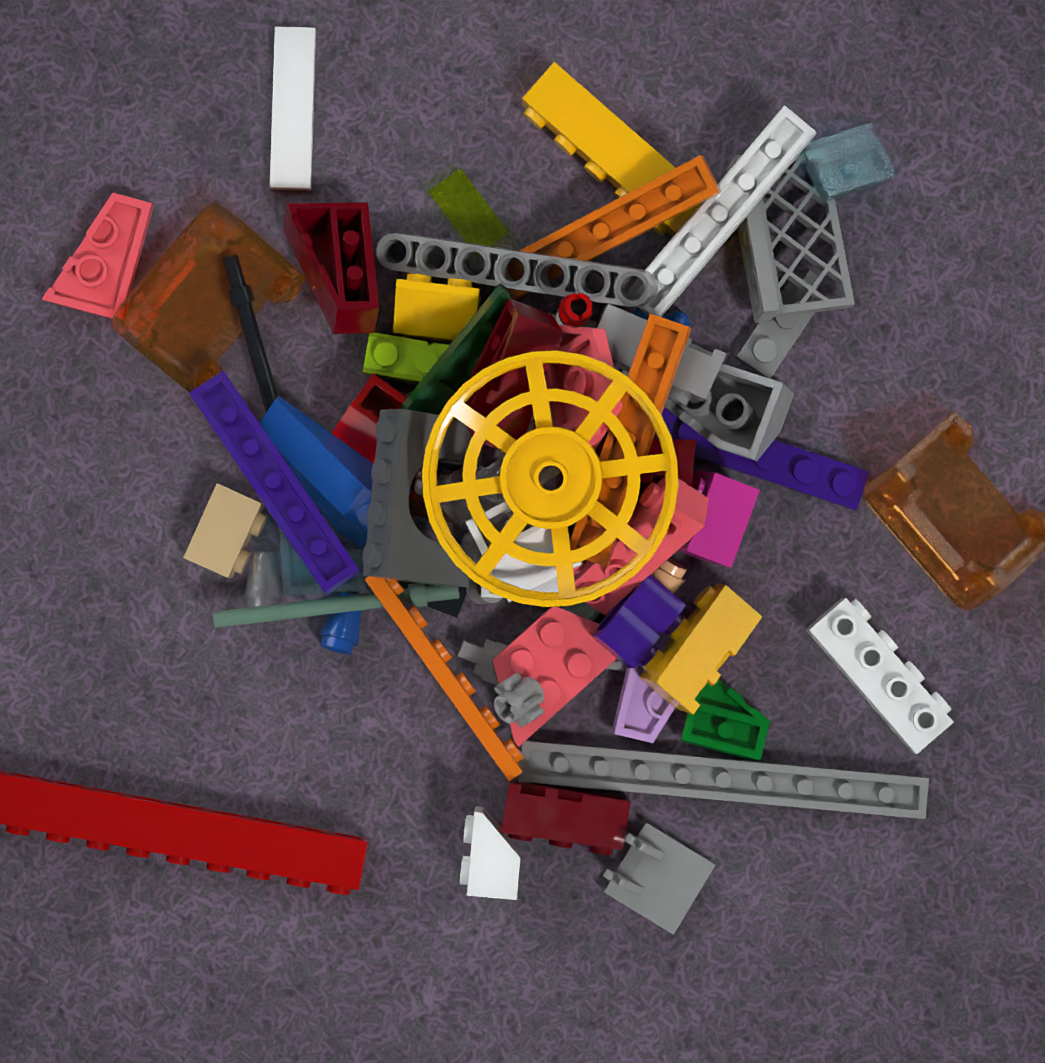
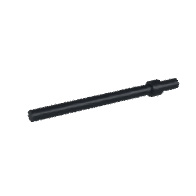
(241, 297)

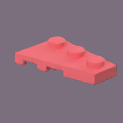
(106, 261)

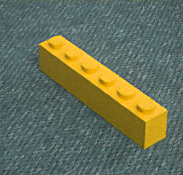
(596, 136)

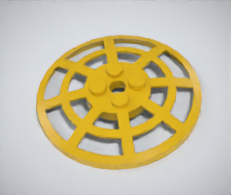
(530, 499)

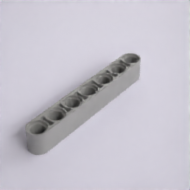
(497, 263)

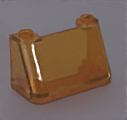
(182, 305)
(955, 516)

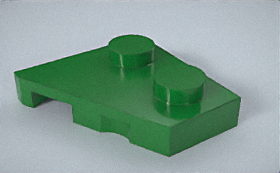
(726, 723)

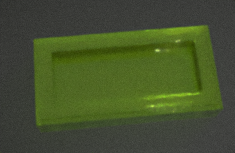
(467, 210)

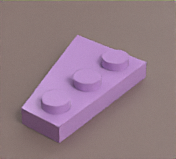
(640, 709)

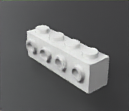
(879, 675)

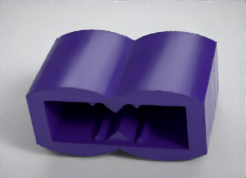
(638, 623)

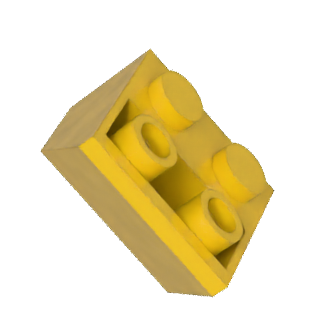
(432, 309)

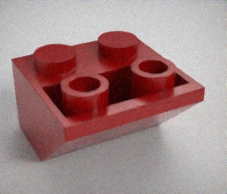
(359, 421)

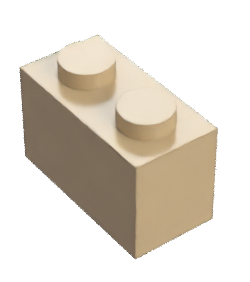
(225, 532)

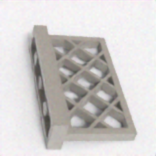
(762, 267)

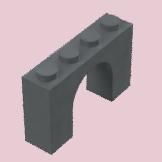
(393, 542)

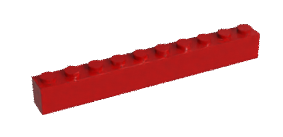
(182, 832)

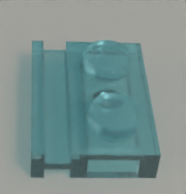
(847, 162)

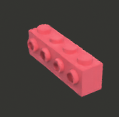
(686, 522)

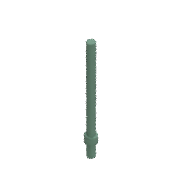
(415, 594)

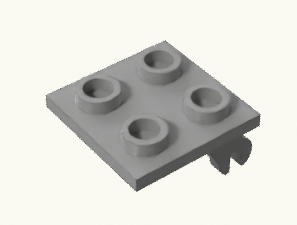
(658, 877)

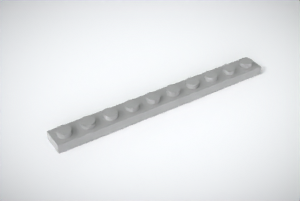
(724, 779)

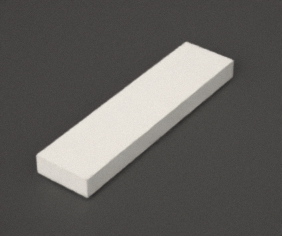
(292, 108)

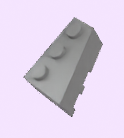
(696, 369)

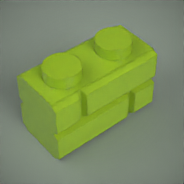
(400, 357)

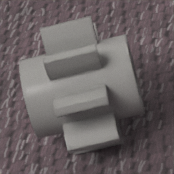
(519, 700)

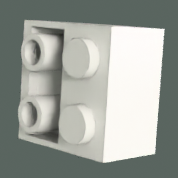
(513, 570)
(493, 860)

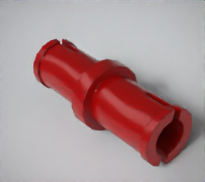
(582, 303)

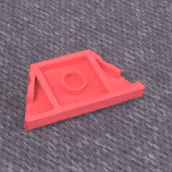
(591, 343)
(556, 654)

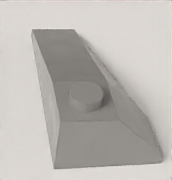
(739, 413)

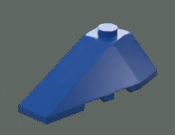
(325, 466)

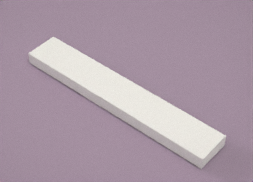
(723, 213)

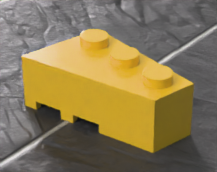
(700, 647)

